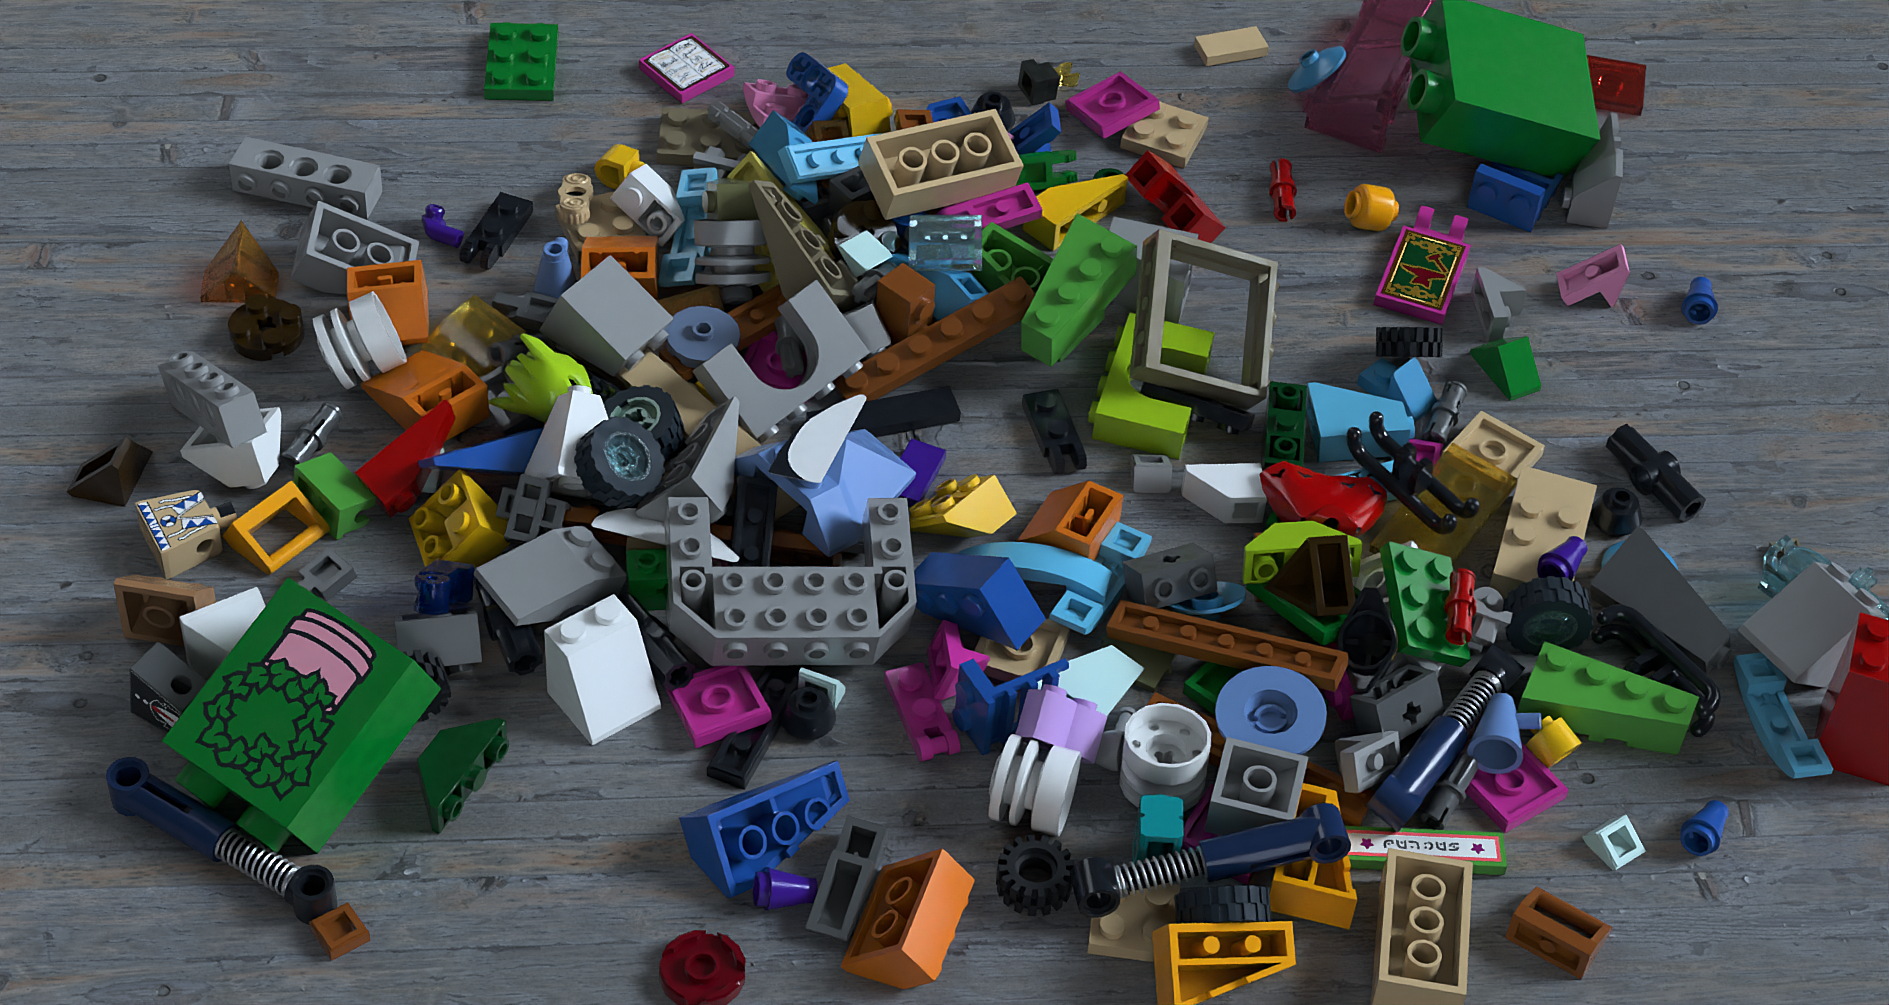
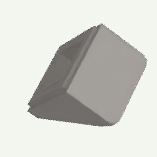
(1151, 473)

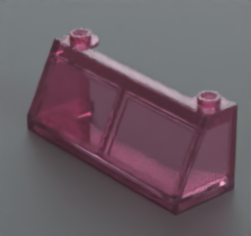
(1371, 81)

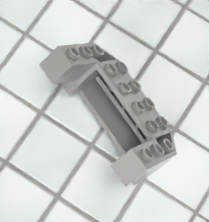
(790, 611)

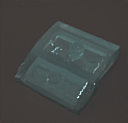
(945, 242)

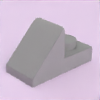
(1496, 302)
(1367, 759)

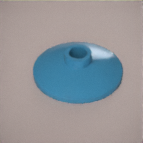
(1316, 68)
(1213, 604)

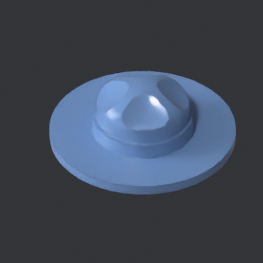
(1272, 709)

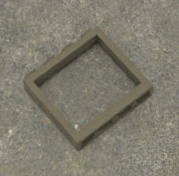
(1150, 315)

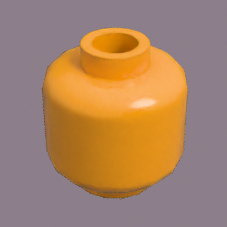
(1371, 207)

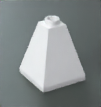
(554, 454)

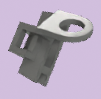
(531, 503)

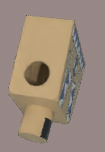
(183, 529)

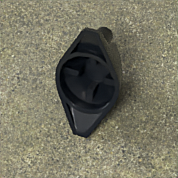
(1368, 639)

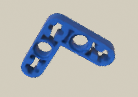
(816, 83)

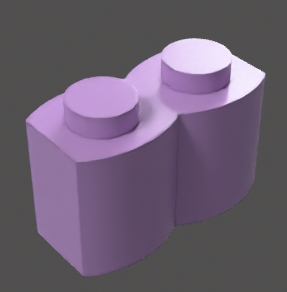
(1061, 722)

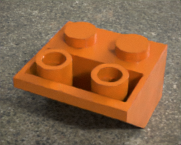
(634, 253)
(402, 293)
(1075, 519)

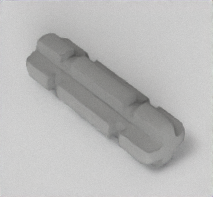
(732, 123)

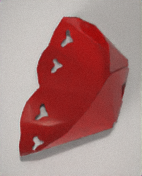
(1323, 497)

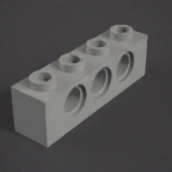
(305, 177)
(212, 398)

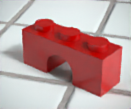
(1174, 197)

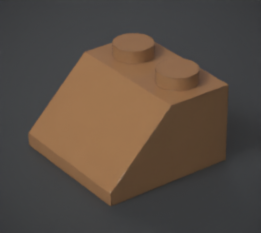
(153, 606)

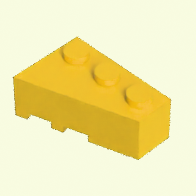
(864, 107)

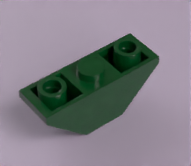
(1284, 424)
(457, 766)

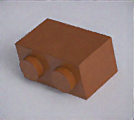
(905, 302)

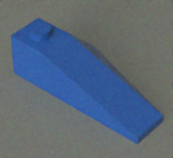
(500, 456)
(762, 826)

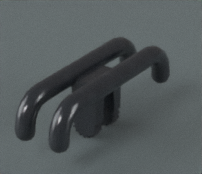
(1409, 477)
(1662, 658)

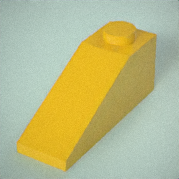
(1061, 204)

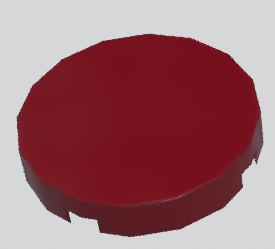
(702, 969)

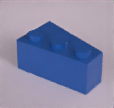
(978, 595)

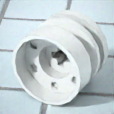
(359, 340)
(1165, 754)
(1034, 785)

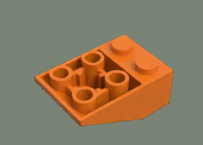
(423, 383)

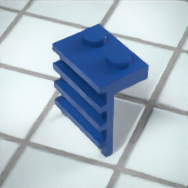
(1511, 194)
(989, 711)

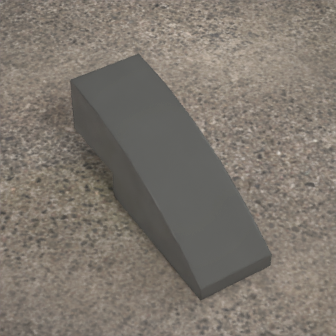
(848, 879)

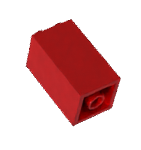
(1856, 704)

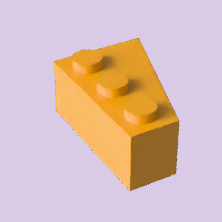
(1313, 888)
(1213, 958)

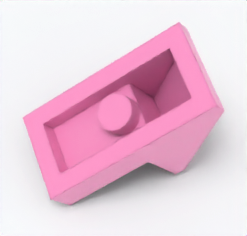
(1600, 273)

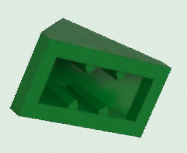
(1509, 365)

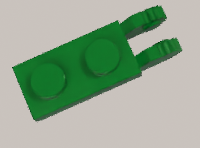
(1039, 169)

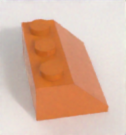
(909, 921)

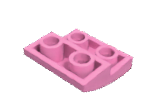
(767, 96)

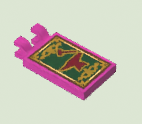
(1424, 269)

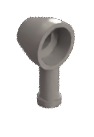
(1111, 745)

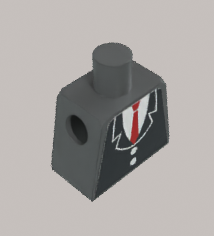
(162, 687)

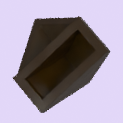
(111, 473)
(1317, 577)

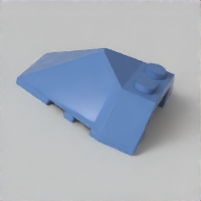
(837, 504)

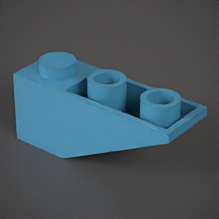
(772, 137)
(952, 288)

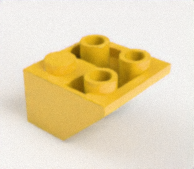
(963, 508)
(459, 524)

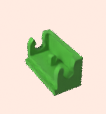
(334, 493)

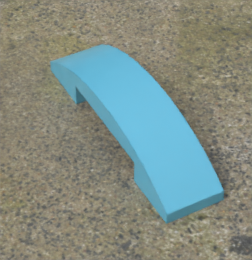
(680, 266)
(1119, 546)
(1051, 566)
(1775, 719)

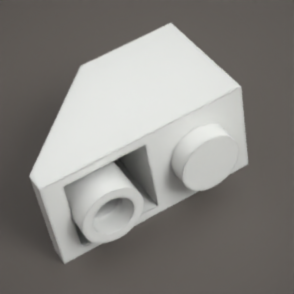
(650, 203)
(1226, 491)

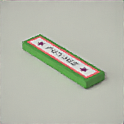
(1371, 846)

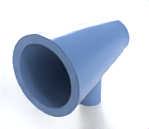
(555, 269)
(1497, 736)

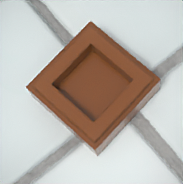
(339, 931)

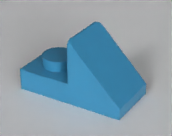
(1401, 384)

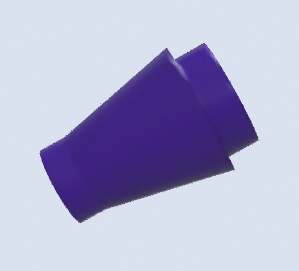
(1563, 559)
(782, 889)

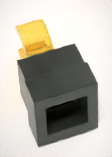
(1041, 80)

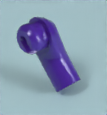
(436, 227)

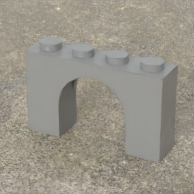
(830, 351)

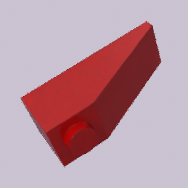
(395, 472)

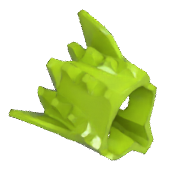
(539, 380)

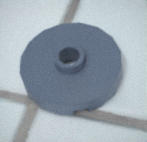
(700, 334)

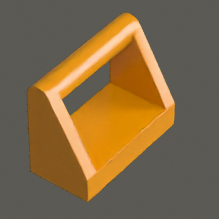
(286, 498)

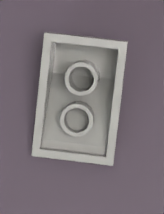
(340, 240)
(551, 575)

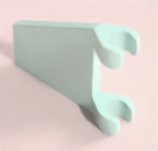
(1099, 677)

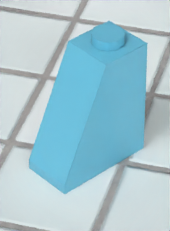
(1336, 410)

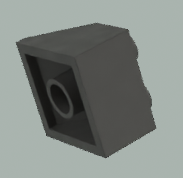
(448, 635)

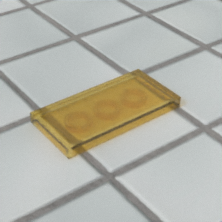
(1466, 478)

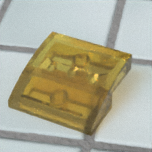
(468, 334)

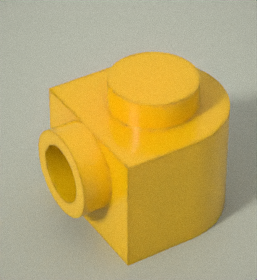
(617, 164)
(1553, 741)

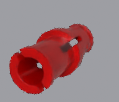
(1282, 190)
(1460, 606)

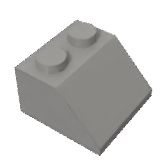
(1254, 787)

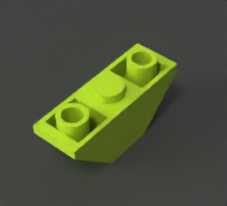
(1280, 541)

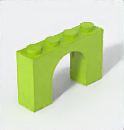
(1134, 419)

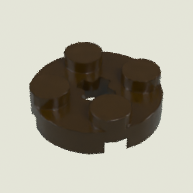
(862, 216)
(261, 312)

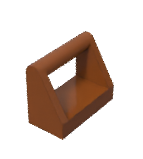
(1553, 940)

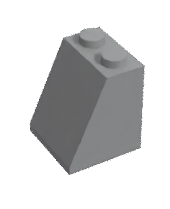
(1179, 272)
(608, 319)
(1810, 623)

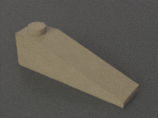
(797, 250)

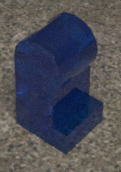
(442, 585)

